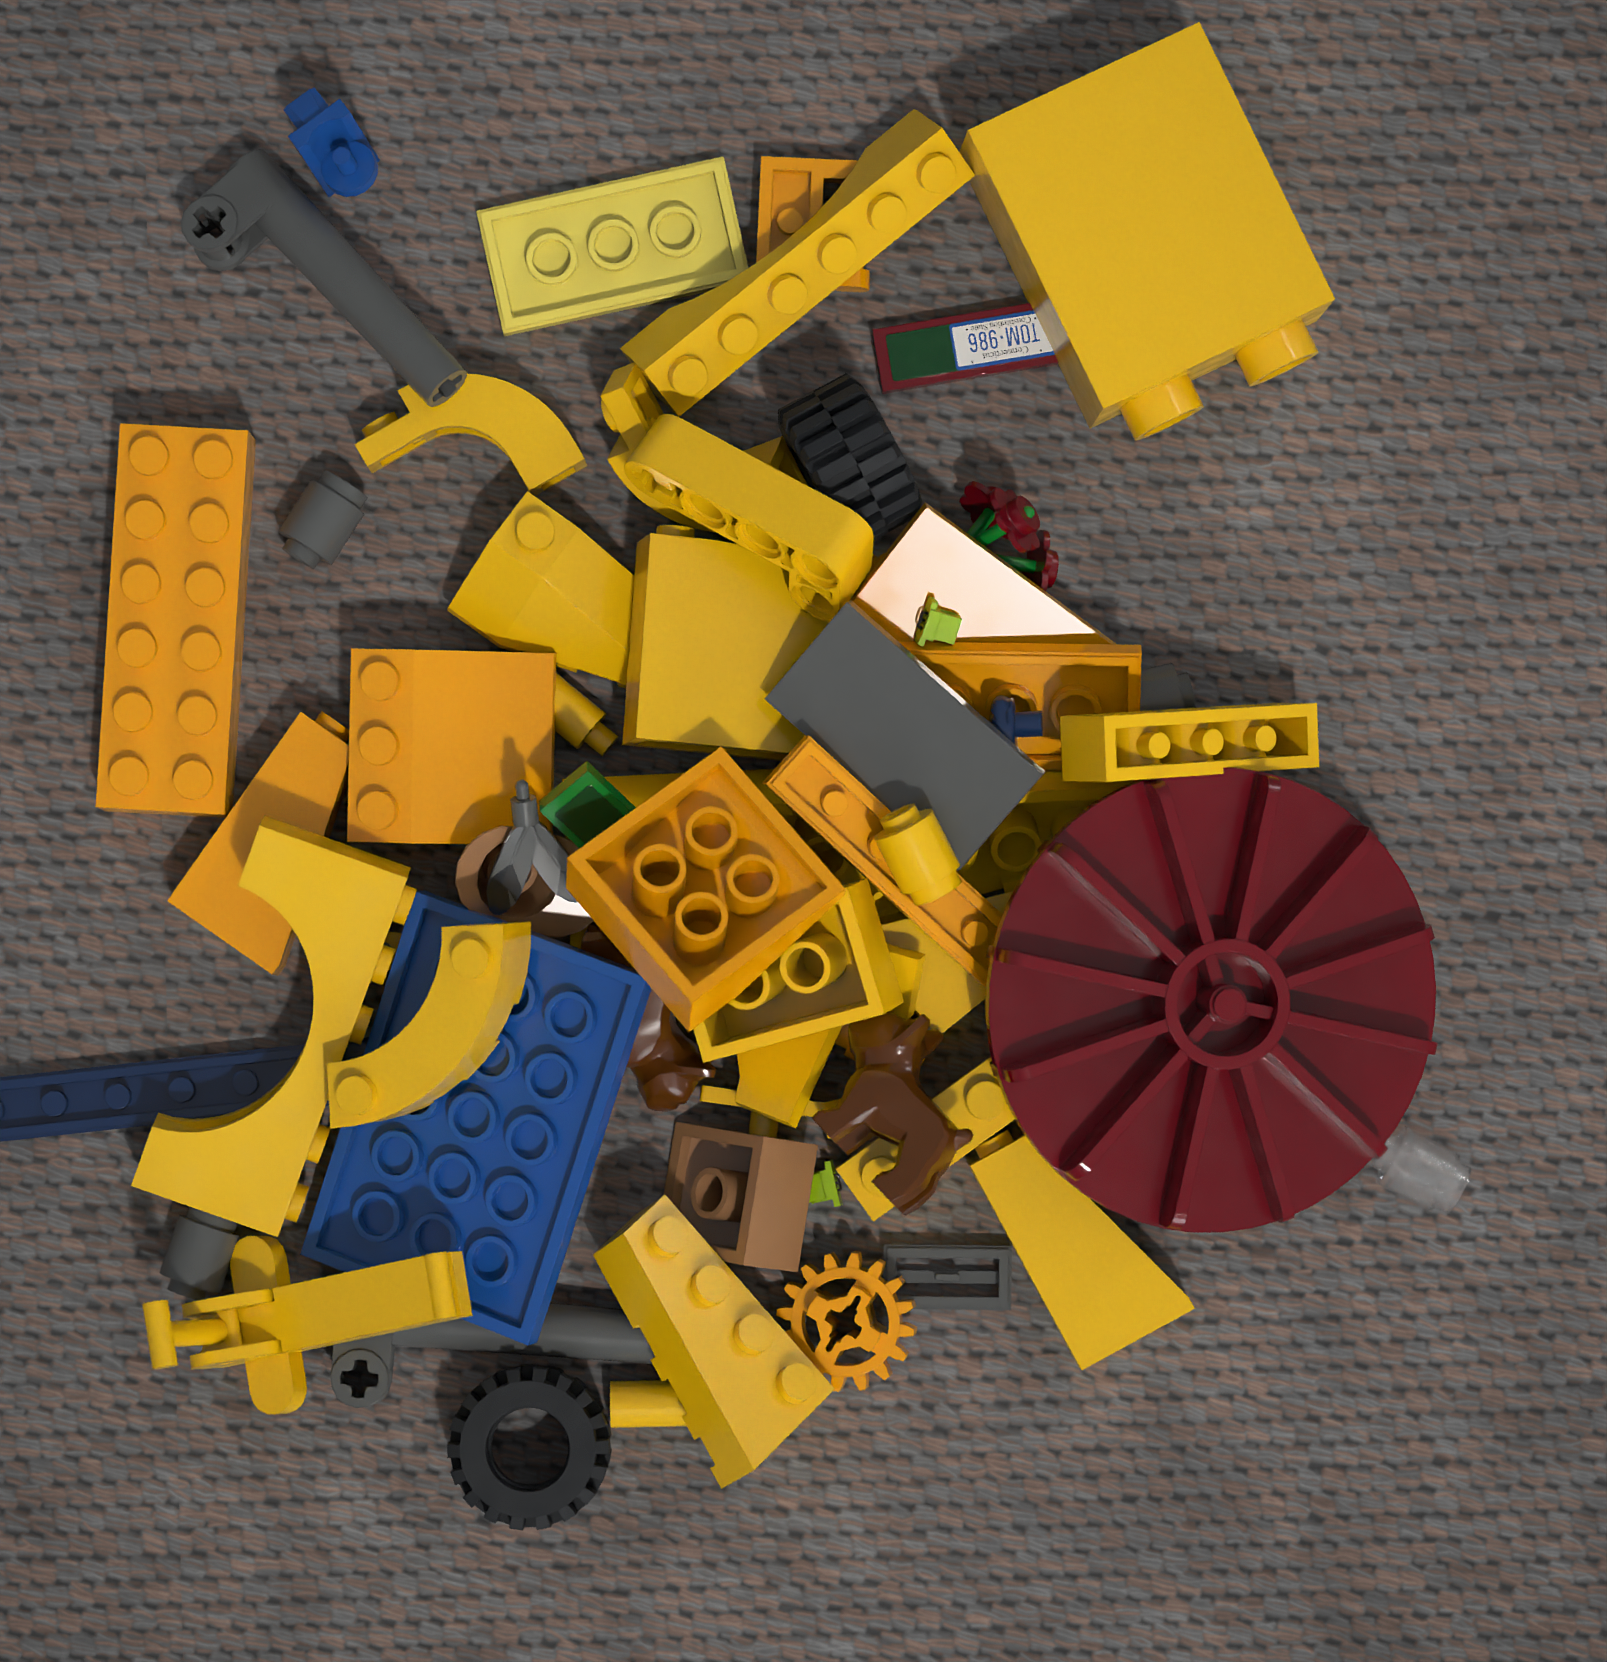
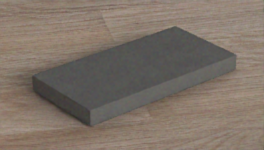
(904, 730)

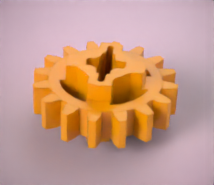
(873, 1334)

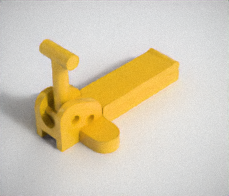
(274, 1321)

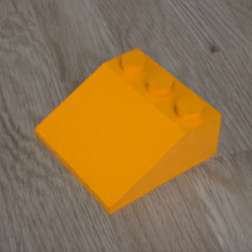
(446, 741)
(702, 887)

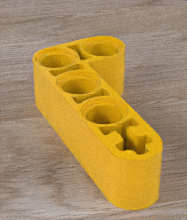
(759, 508)

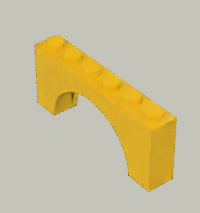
(252, 1158)

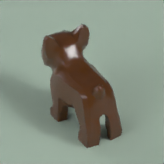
(662, 1056)
(890, 1103)

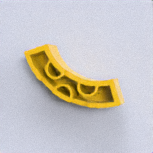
(450, 1035)

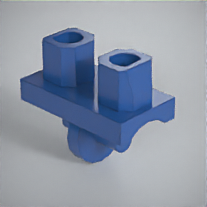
(332, 145)

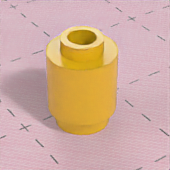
(918, 854)

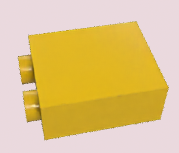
(1149, 233)

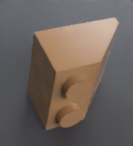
(743, 1192)

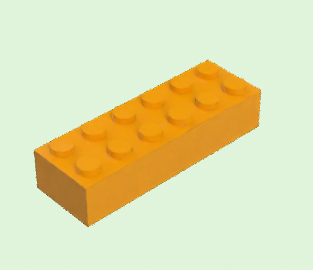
(175, 620)

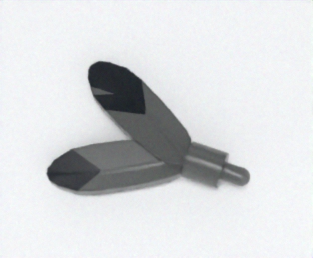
(525, 845)

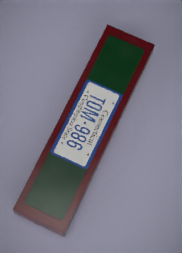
(960, 348)

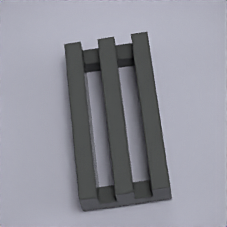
(1002, 1277)

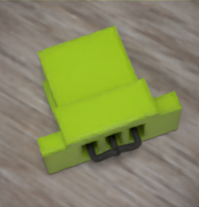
(937, 624)
(826, 1186)

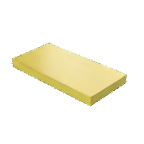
(612, 246)

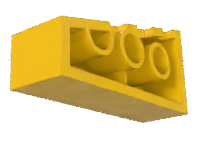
(710, 1339)

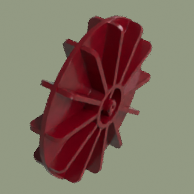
(1211, 1000)

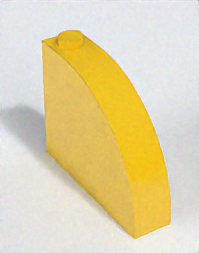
(710, 646)

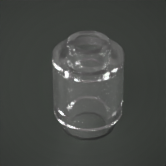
(1421, 1171)

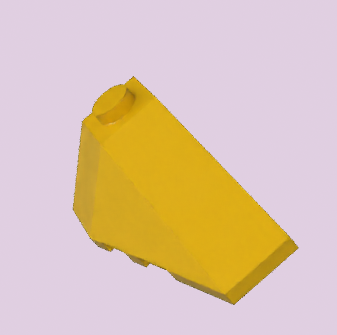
(550, 592)

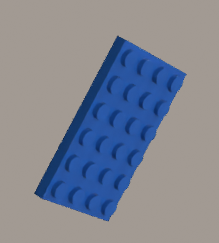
(500, 1154)

